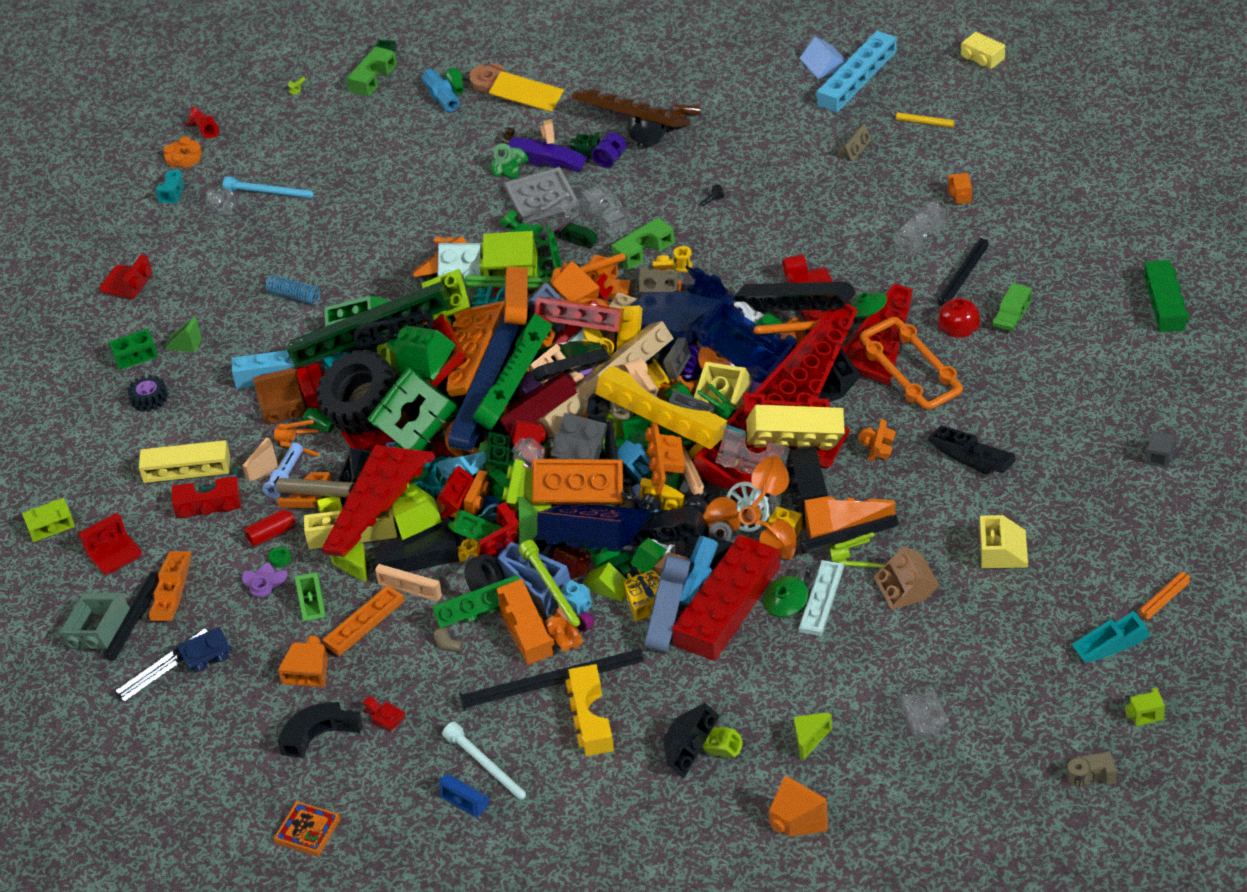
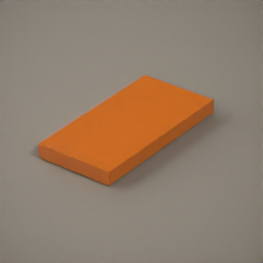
(577, 481)

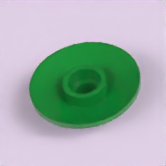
(869, 303)
(788, 603)

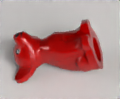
(206, 124)

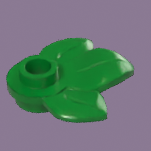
(509, 163)

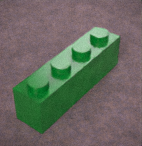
(1165, 296)

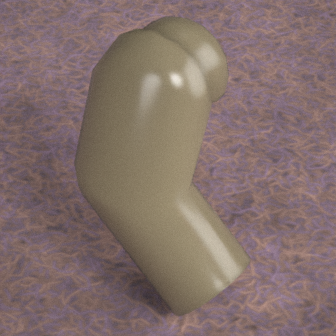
(445, 642)

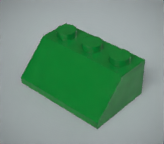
(422, 351)

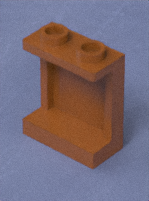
(279, 396)

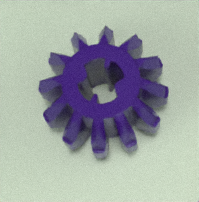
(692, 368)

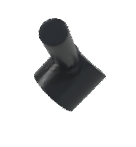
(716, 194)

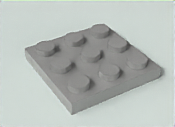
(537, 190)

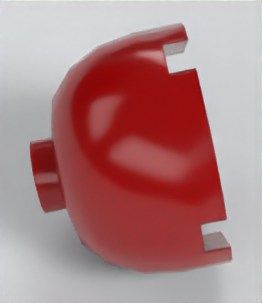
(959, 317)

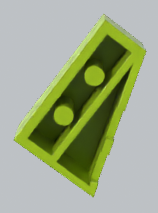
(415, 511)

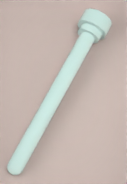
(454, 733)

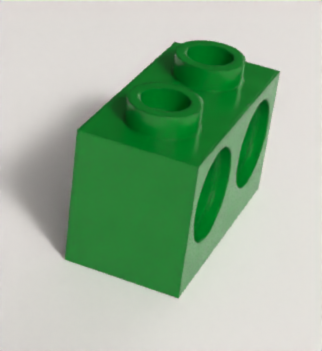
(133, 349)

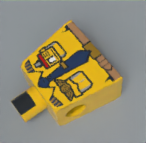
(641, 592)

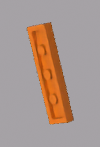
(363, 620)

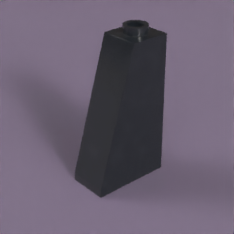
(423, 550)

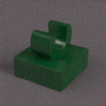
(622, 563)

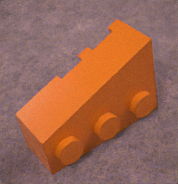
(524, 622)

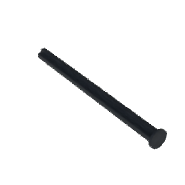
(546, 679)

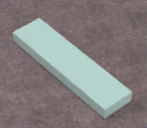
(821, 598)

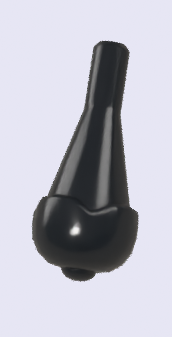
(697, 501)

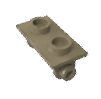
(855, 144)

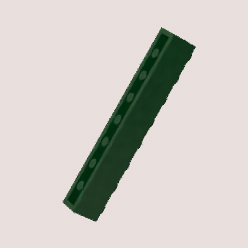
(340, 334)

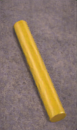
(925, 120)

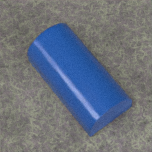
(463, 795)

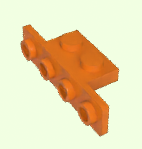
(665, 455)

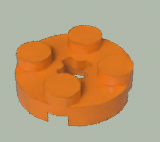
(174, 156)

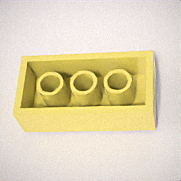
(795, 426)

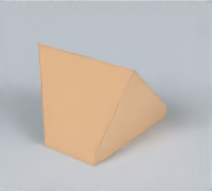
(261, 462)

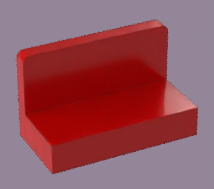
(455, 491)

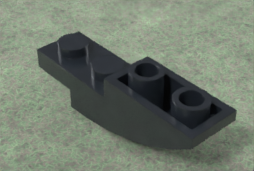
(967, 450)

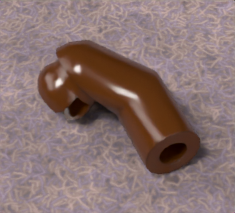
(686, 109)

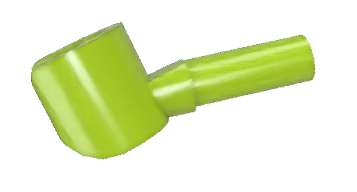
(295, 87)

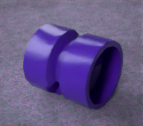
(608, 150)

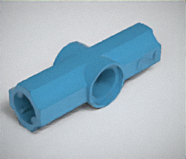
(440, 90)
(699, 568)

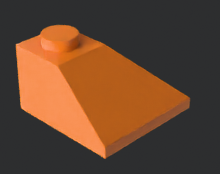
(798, 810)

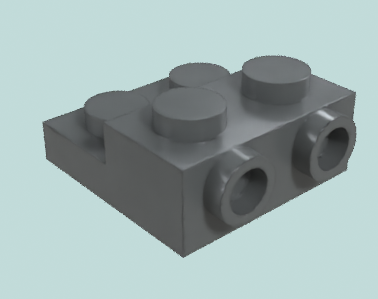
(579, 438)

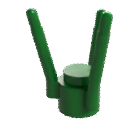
(723, 410)

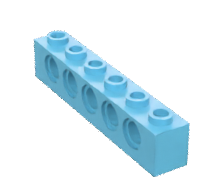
(856, 71)

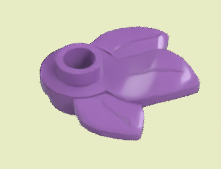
(264, 580)

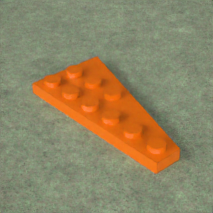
(474, 332)

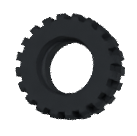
(344, 378)

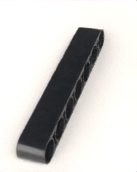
(796, 296)

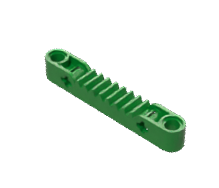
(500, 394)

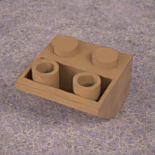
(906, 579)

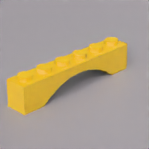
(695, 425)

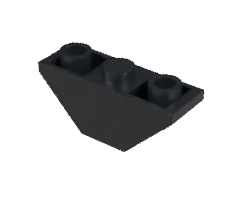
(687, 737)

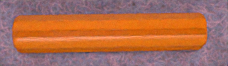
(1164, 595)

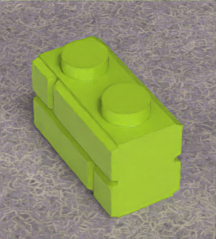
(48, 519)

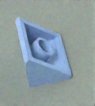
(822, 58)

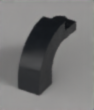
(314, 721)

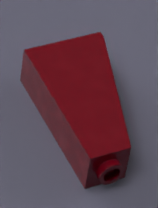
(538, 401)

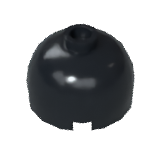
(645, 131)

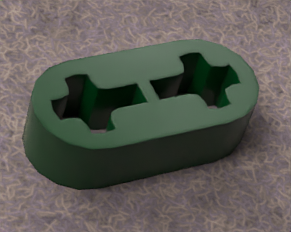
(579, 235)

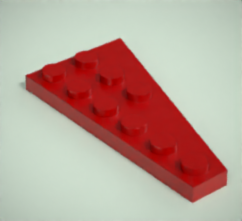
(898, 306)
(376, 489)

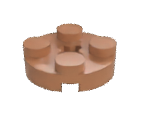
(483, 77)

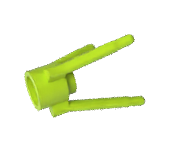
(840, 552)

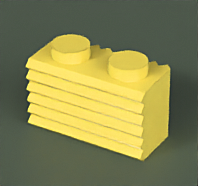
(983, 50)

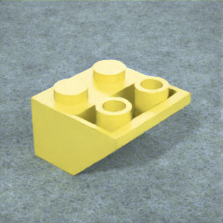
(1002, 543)

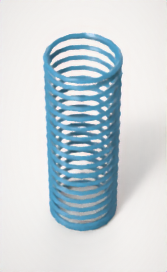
(275, 285)

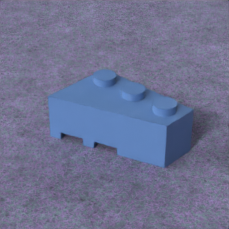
(514, 564)

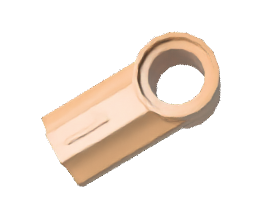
(639, 371)

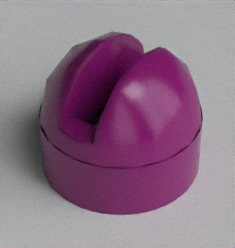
(585, 619)

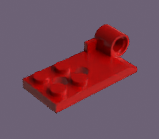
(796, 272)

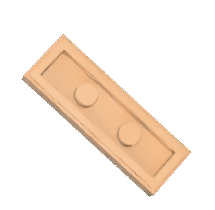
(408, 582)

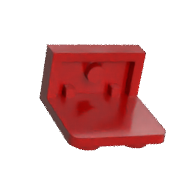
(127, 280)
(501, 538)
(109, 544)

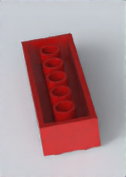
(726, 597)

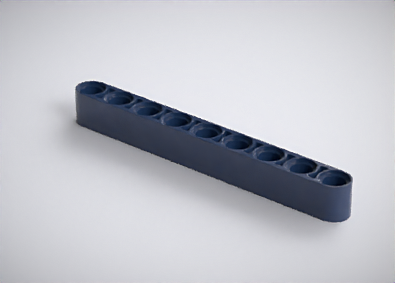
(465, 429)

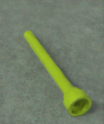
(529, 551)

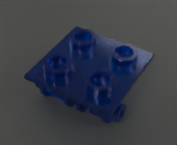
(705, 284)

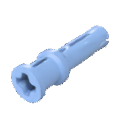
(283, 470)

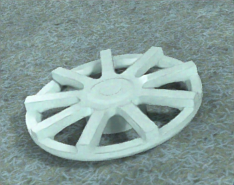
(745, 501)

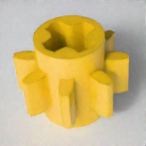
(468, 548)

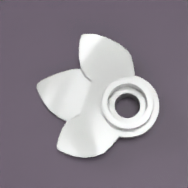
(749, 311)

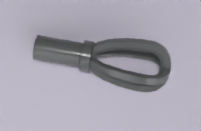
(801, 574)

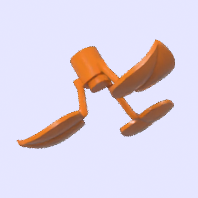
(770, 477)

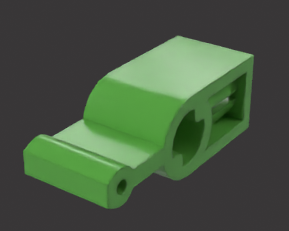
(1013, 307)

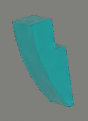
(1111, 638)

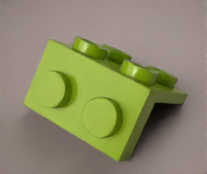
(520, 486)

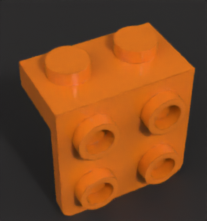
(475, 497)

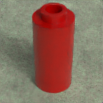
(269, 527)

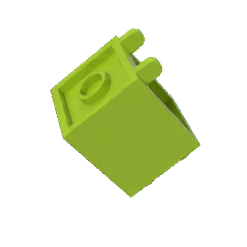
(508, 249)

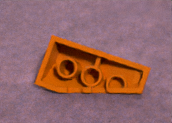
(830, 515)

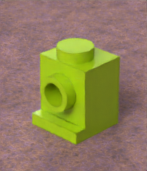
(1146, 708)

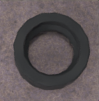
(489, 566)

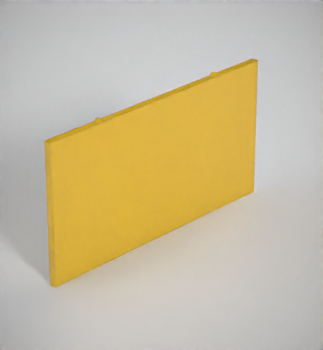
(526, 91)

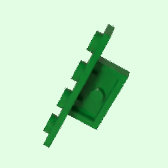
(635, 431)
(470, 604)

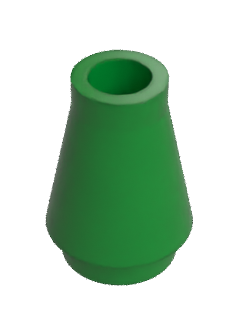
(455, 79)
(320, 420)

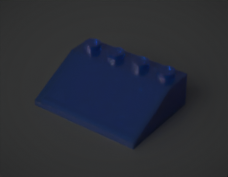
(590, 525)

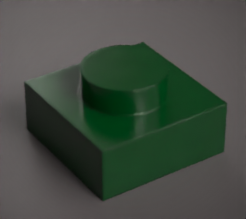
(386, 44)

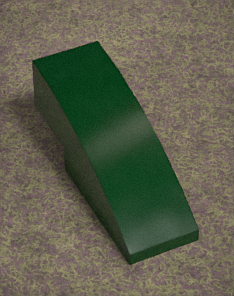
(571, 348)

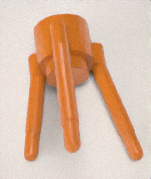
(285, 433)

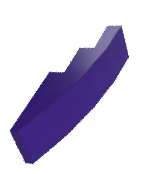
(549, 154)

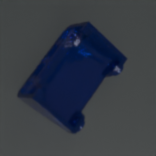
(734, 339)

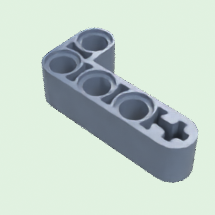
(666, 603)

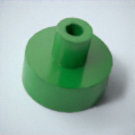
(509, 220)

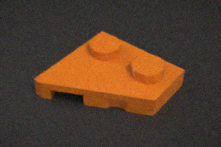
(304, 501)

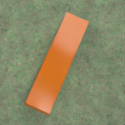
(170, 585)

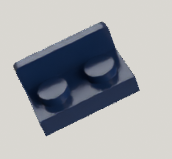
(204, 649)

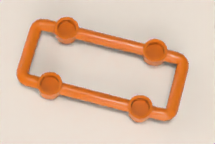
(913, 391)

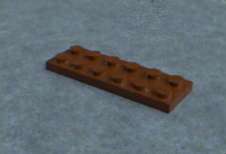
(628, 107)

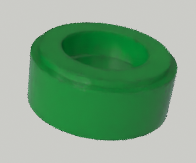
(279, 556)

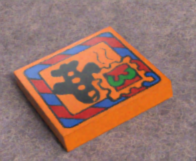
(307, 828)

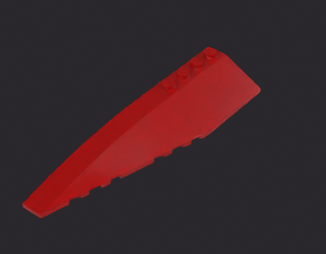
(794, 380)

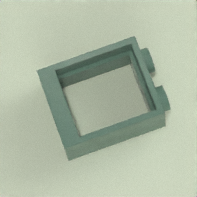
(108, 604)

